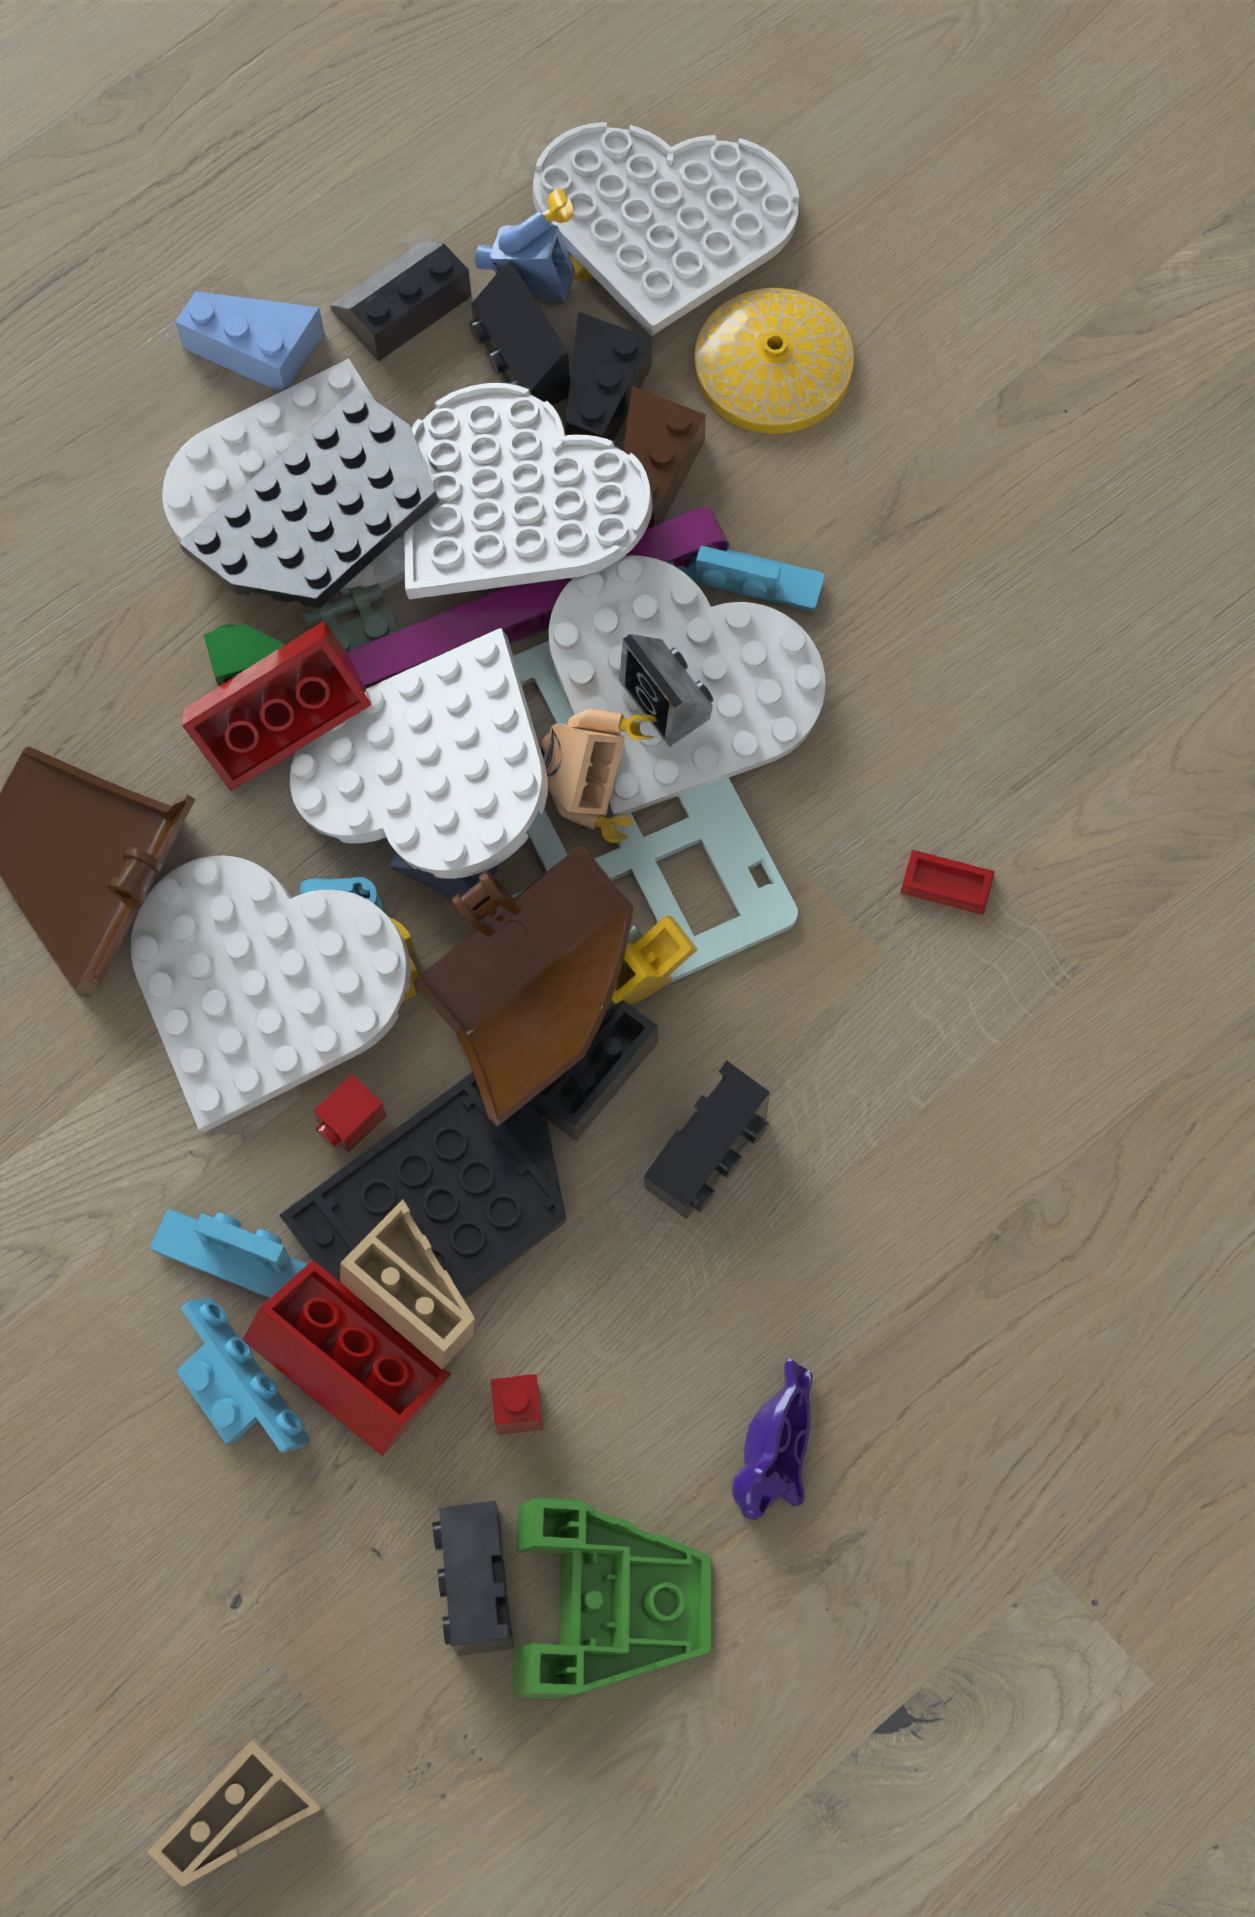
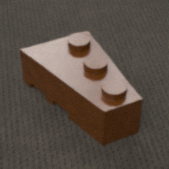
(665, 442)

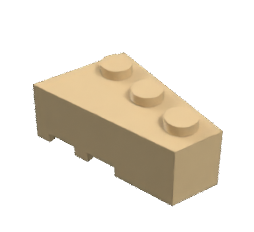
(408, 1287)
(234, 1813)

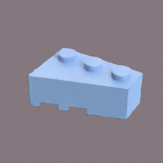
(251, 336)

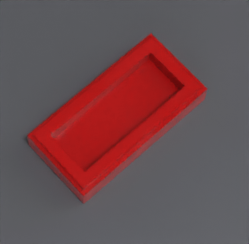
(947, 882)

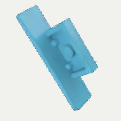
(756, 577)
(226, 1251)
(232, 1384)

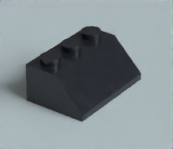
(404, 297)
(520, 337)

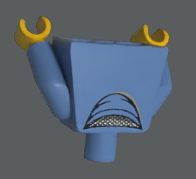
(537, 252)

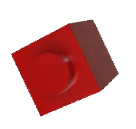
(348, 1114)
(516, 1404)

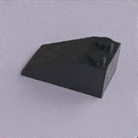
(663, 688)

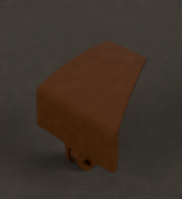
(81, 859)
(531, 977)

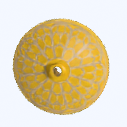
(774, 360)

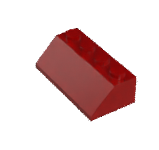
(276, 706)
(345, 1357)

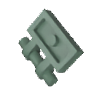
(361, 630)

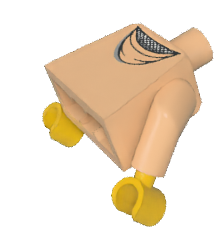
(583, 766)

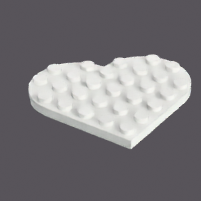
(665, 220)
(238, 448)
(518, 496)
(748, 655)
(432, 765)
(261, 983)

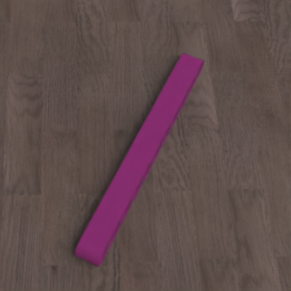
(523, 607)

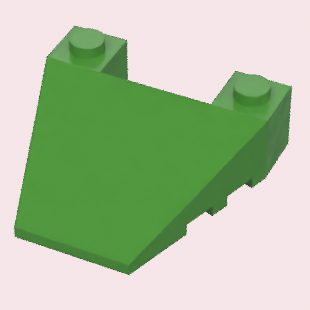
(624, 1600)

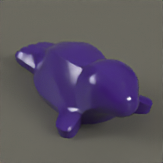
(776, 1447)

